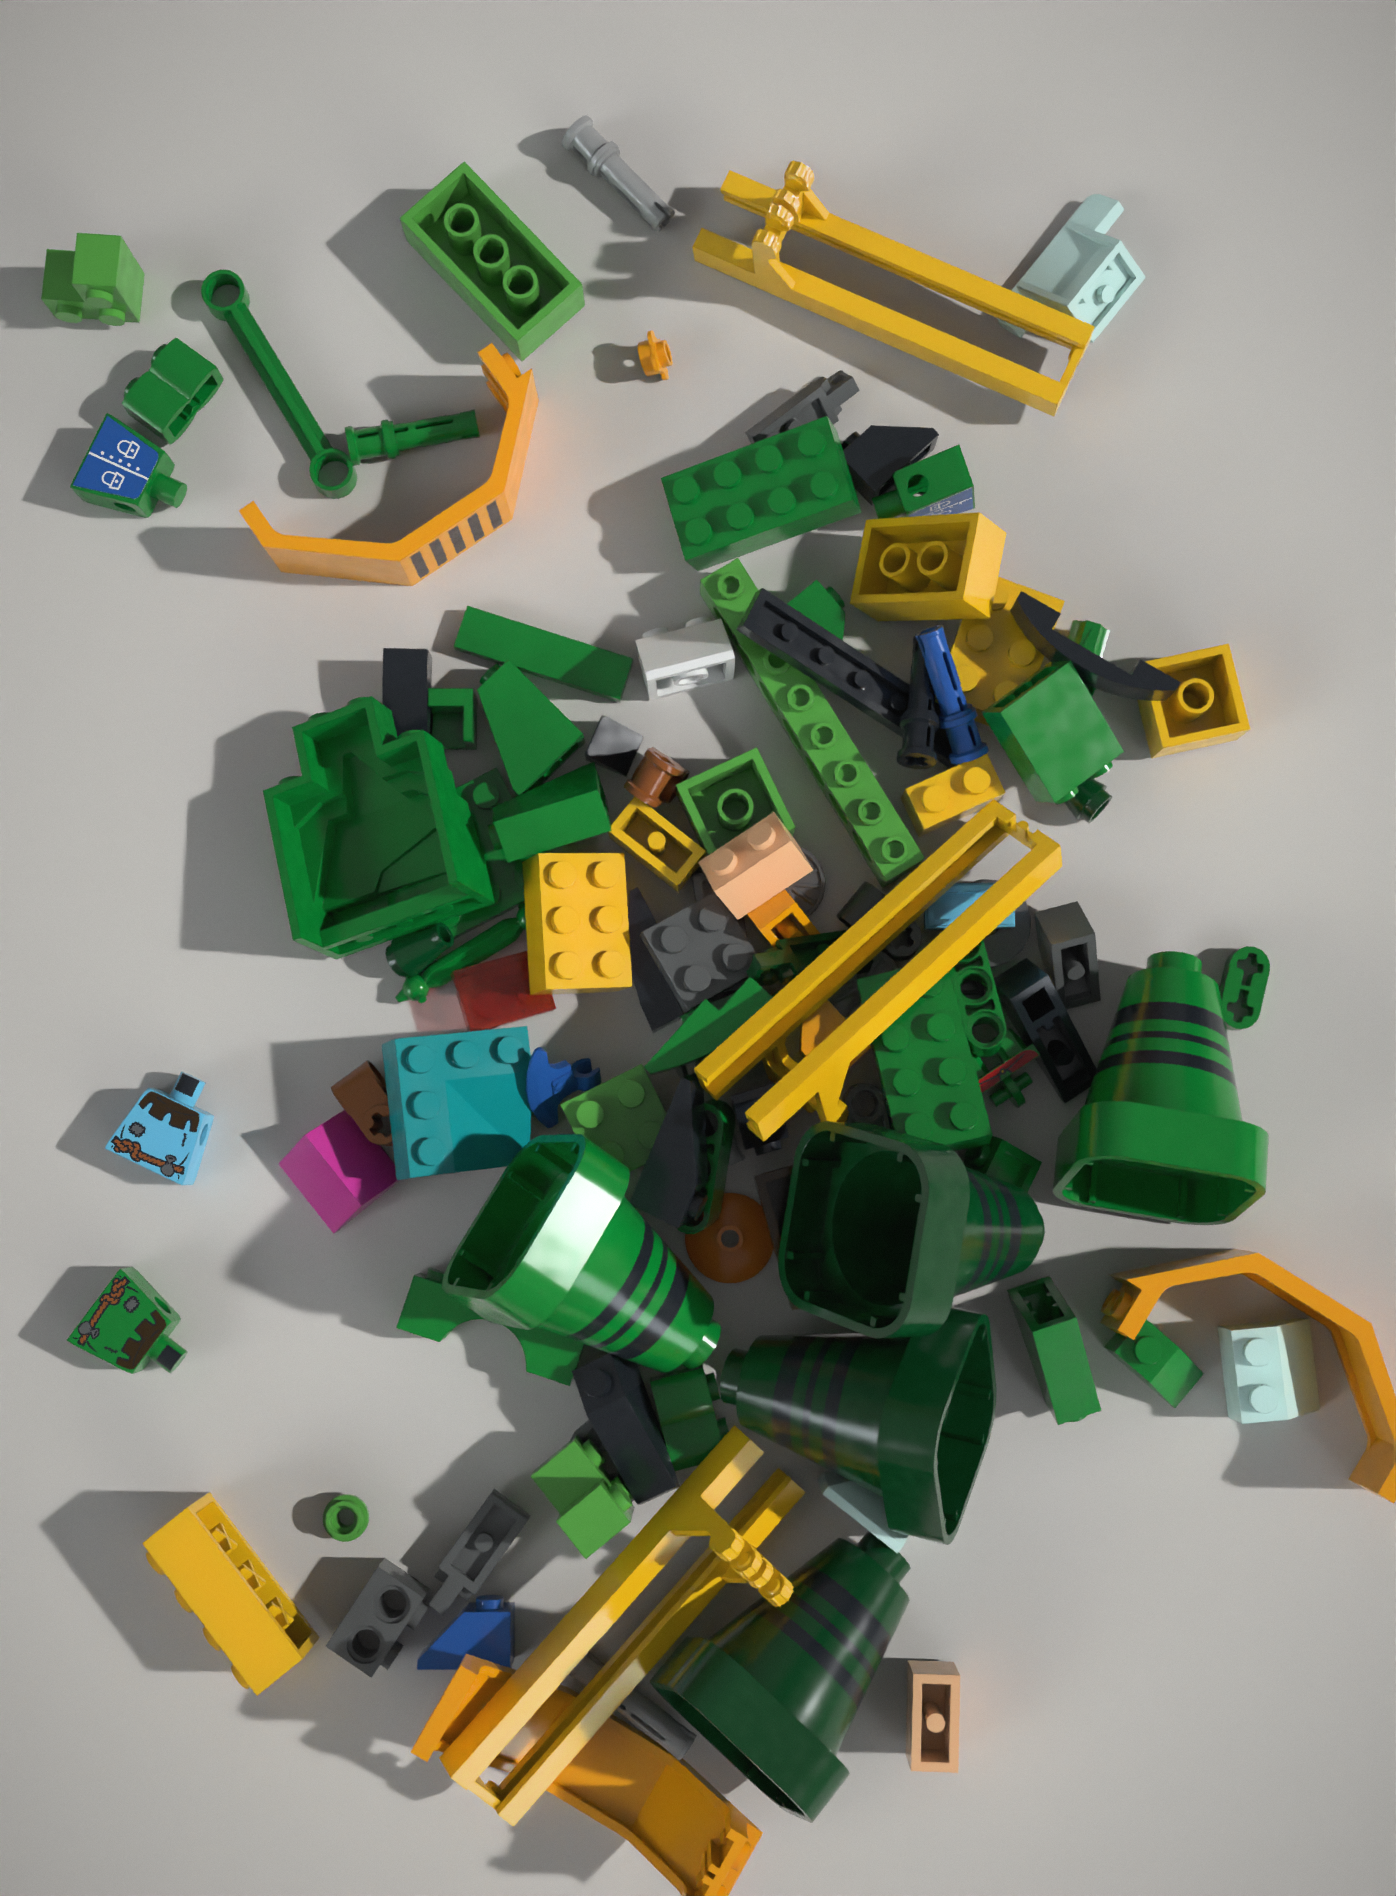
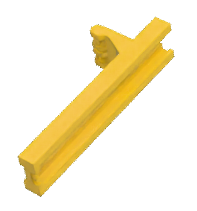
(801, 210)
(820, 1076)
(728, 1559)

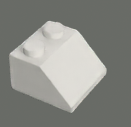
(685, 657)

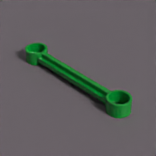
(278, 382)

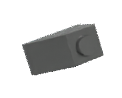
(1069, 953)

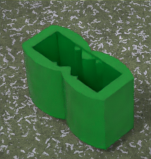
(172, 390)
(688, 1415)

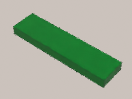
(544, 654)

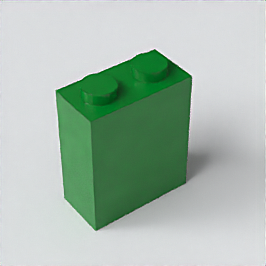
(1053, 733)

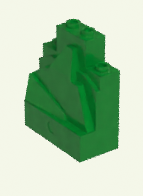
(371, 833)

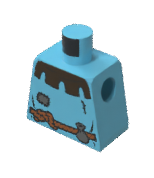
(166, 1131)

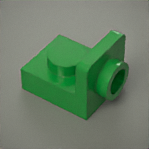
(1003, 1162)

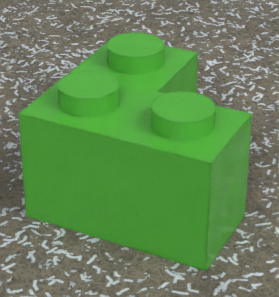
(94, 281)
(587, 1498)

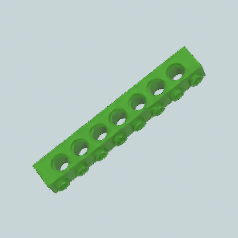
(816, 735)

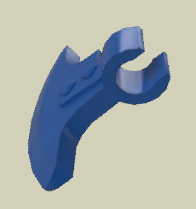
(551, 1083)

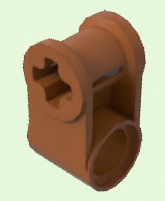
(656, 778)
(365, 1100)

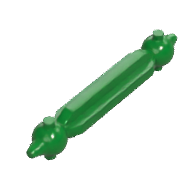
(466, 955)

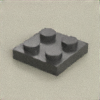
(700, 951)

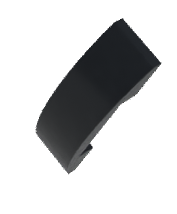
(1141, 683)

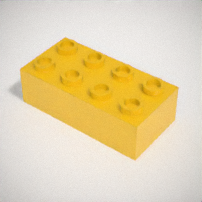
(231, 1594)

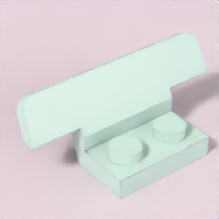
(1083, 268)

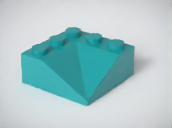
(457, 1100)

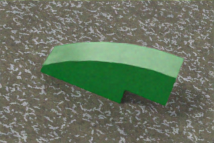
(708, 1028)

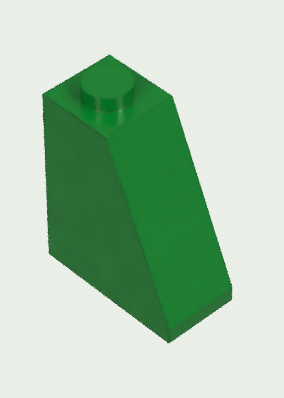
(526, 727)
(551, 815)
(1055, 1350)

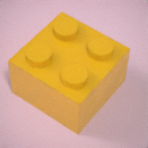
(1204, 707)

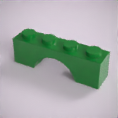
(435, 1314)

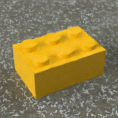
(928, 567)
(994, 652)
(577, 923)

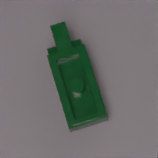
(791, 957)

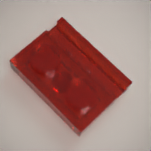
(498, 993)

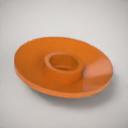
(736, 1262)

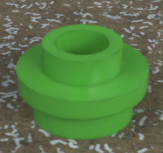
(335, 1527)

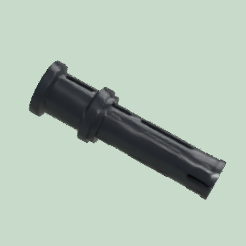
(919, 719)

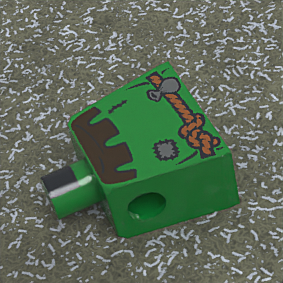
(130, 1326)

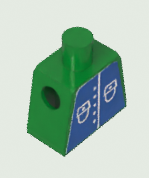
(126, 472)
(940, 478)

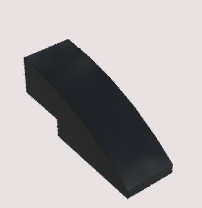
(405, 688)
(652, 989)

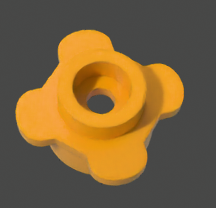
(655, 356)

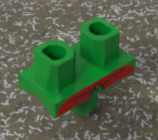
(1013, 1056)

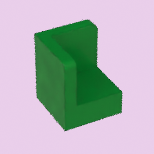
(454, 717)

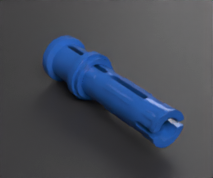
(955, 715)

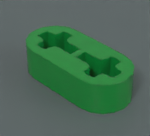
(1252, 991)

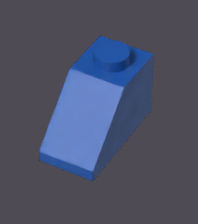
(480, 1630)

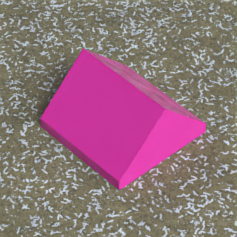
(339, 1170)

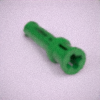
(391, 438)

